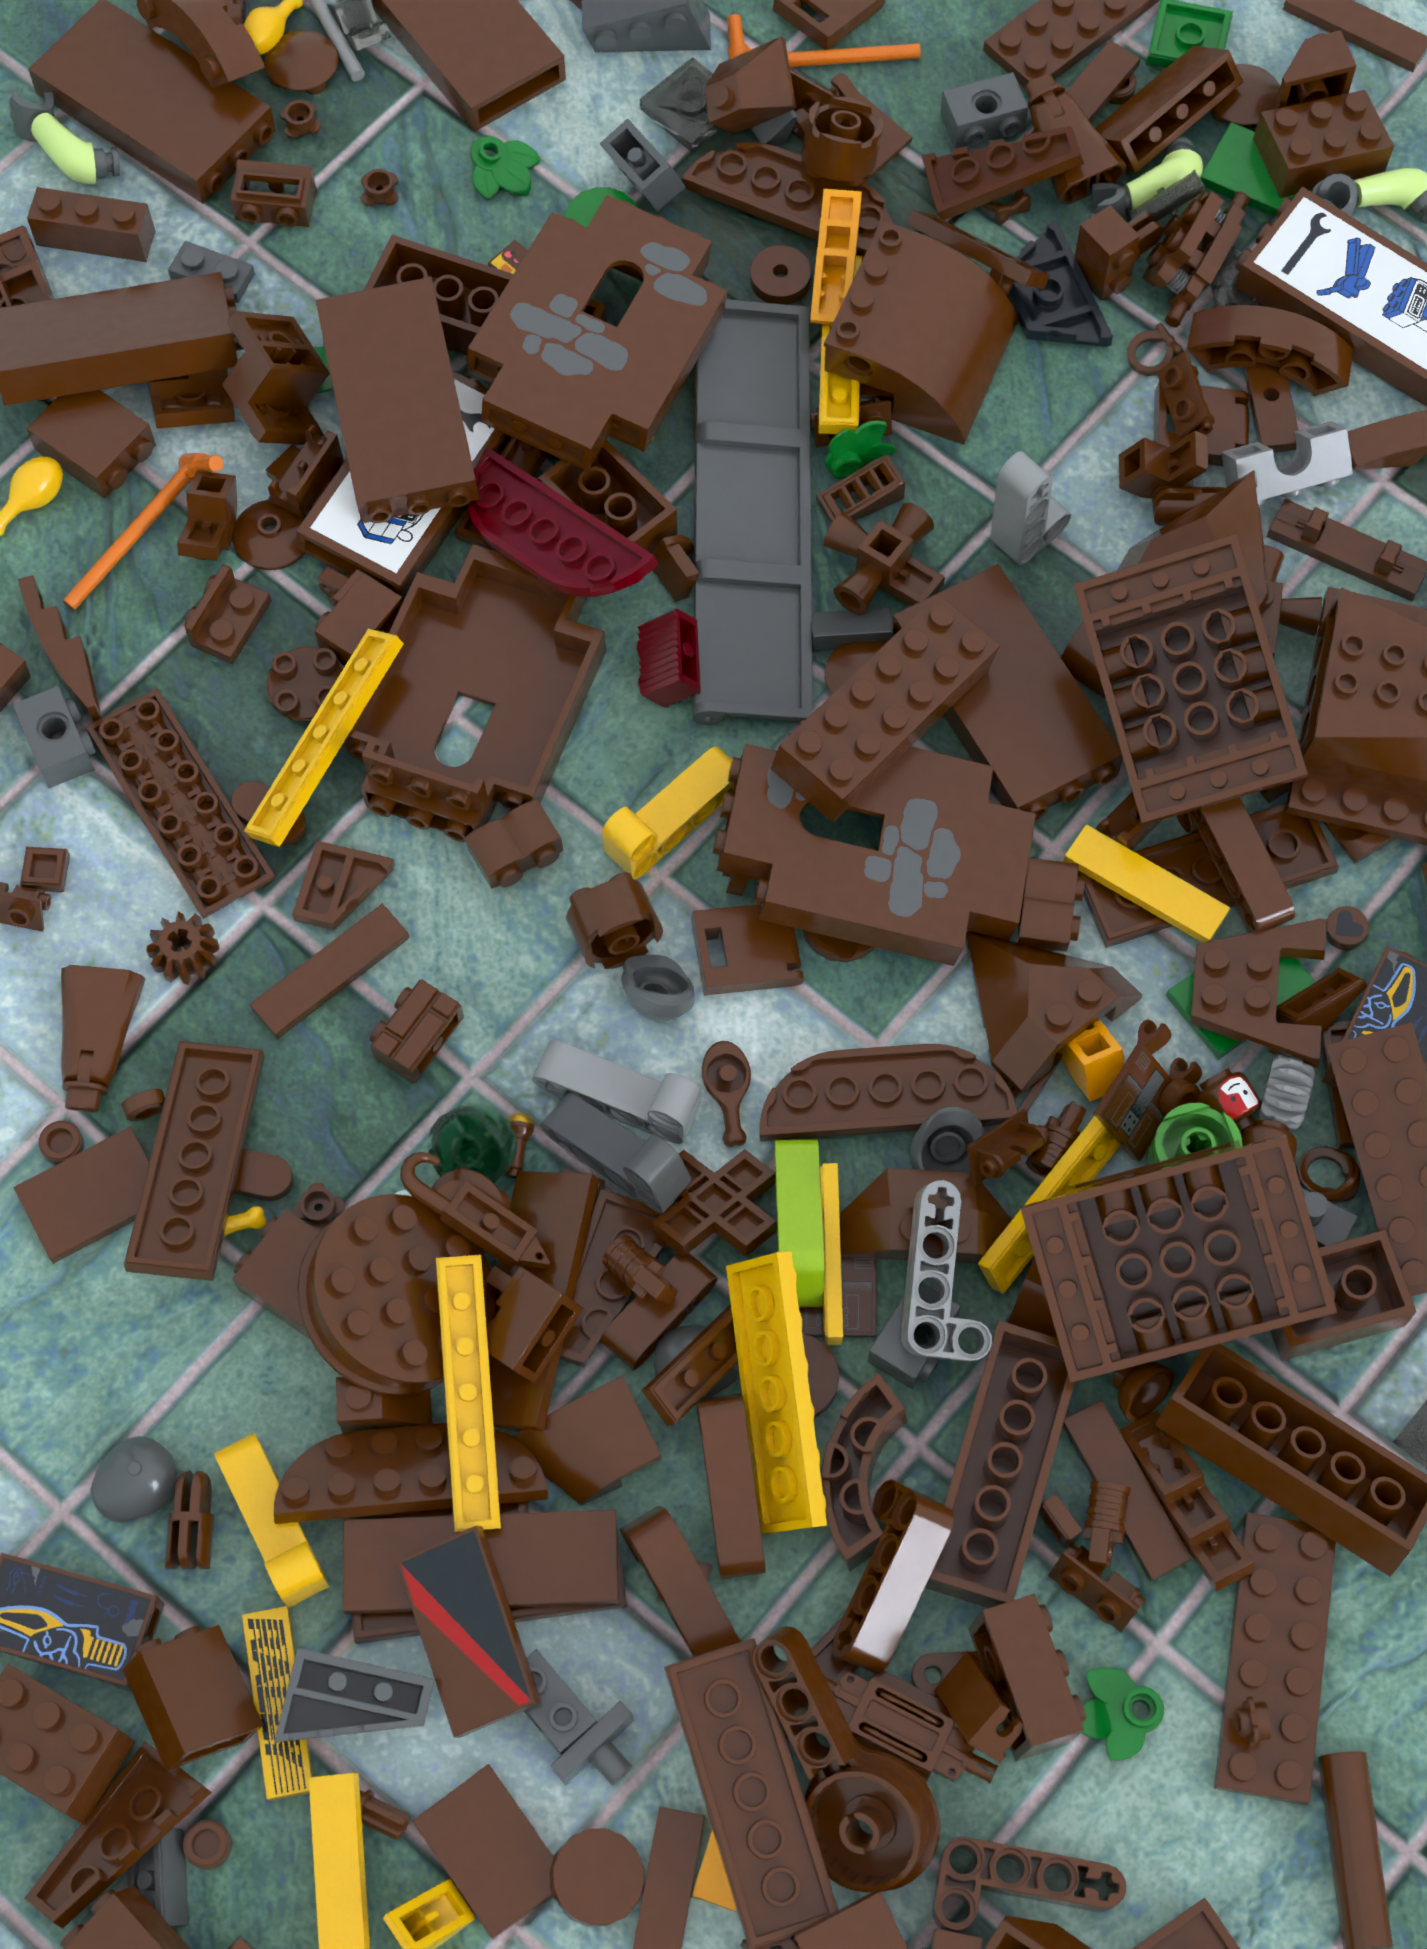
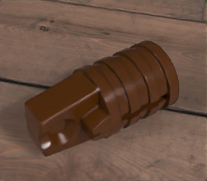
(1061, 1136)
(638, 1269)
(1105, 1520)

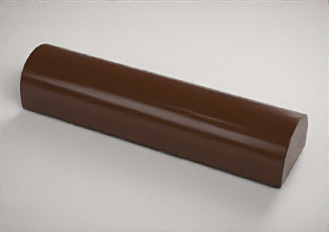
(1355, 1851)

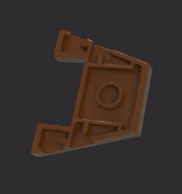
(1239, 987)

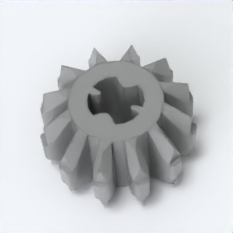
(1287, 1091)

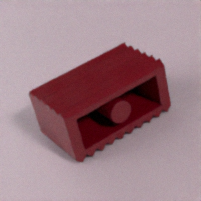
(669, 658)

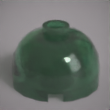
(474, 1139)

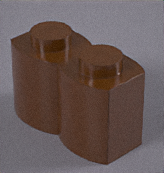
(514, 844)
(1049, 905)

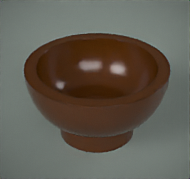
(1142, 1388)

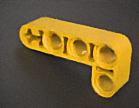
(646, 837)
(282, 1546)

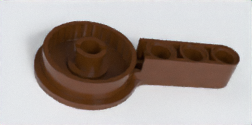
(848, 1778)

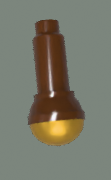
(523, 1129)

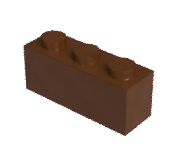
(91, 224)

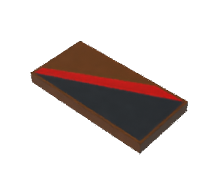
(468, 1632)

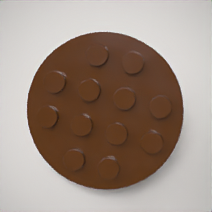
(374, 1293)

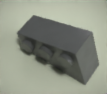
(646, 25)
(349, 1697)

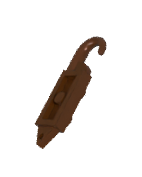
(476, 1216)

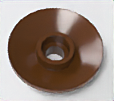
(265, 548)

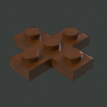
(721, 1205)

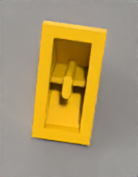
(430, 1917)

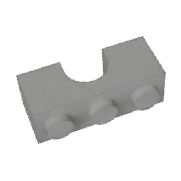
(1319, 460)

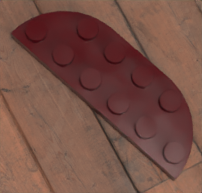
(552, 533)

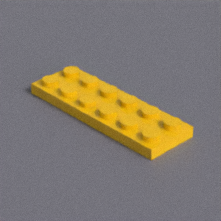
(776, 1393)

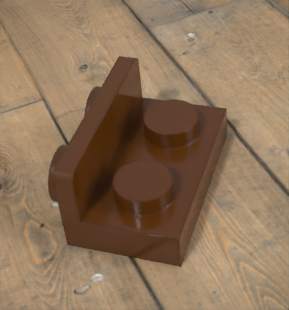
(225, 615)

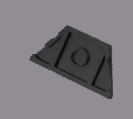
(1066, 306)

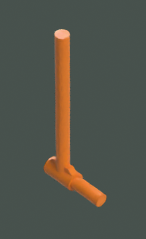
(825, 57)
(188, 465)

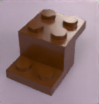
(274, 377)

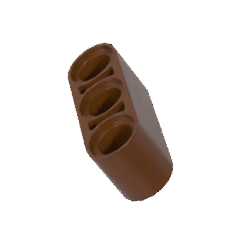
(645, 1321)

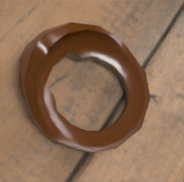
(1347, 1164)

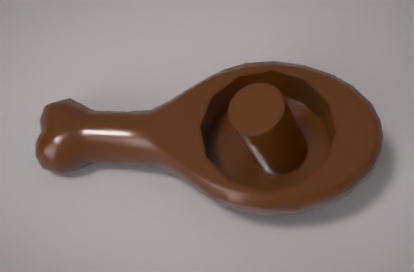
(727, 1079)

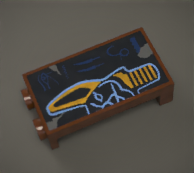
(1391, 999)
(73, 1620)

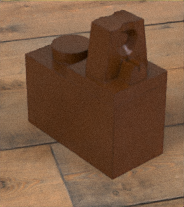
(358, 606)
(529, 1322)

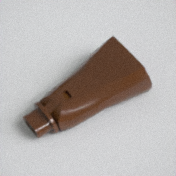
(1053, 109)
(94, 1027)

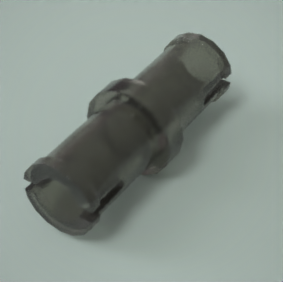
(1171, 198)

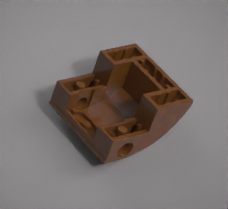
(922, 329)

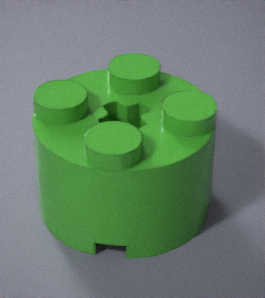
(1194, 1128)

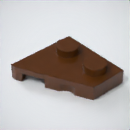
(338, 883)

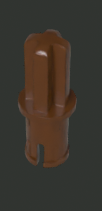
(382, 1816)

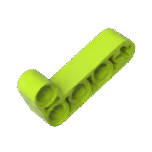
(801, 1215)

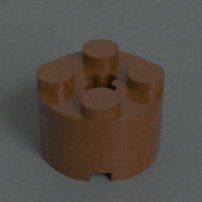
(842, 140)
(613, 921)

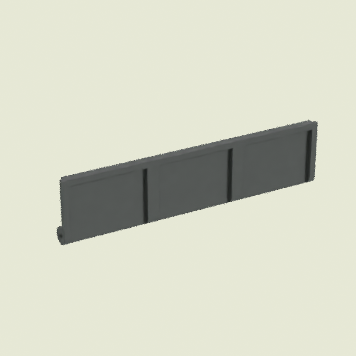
(753, 516)

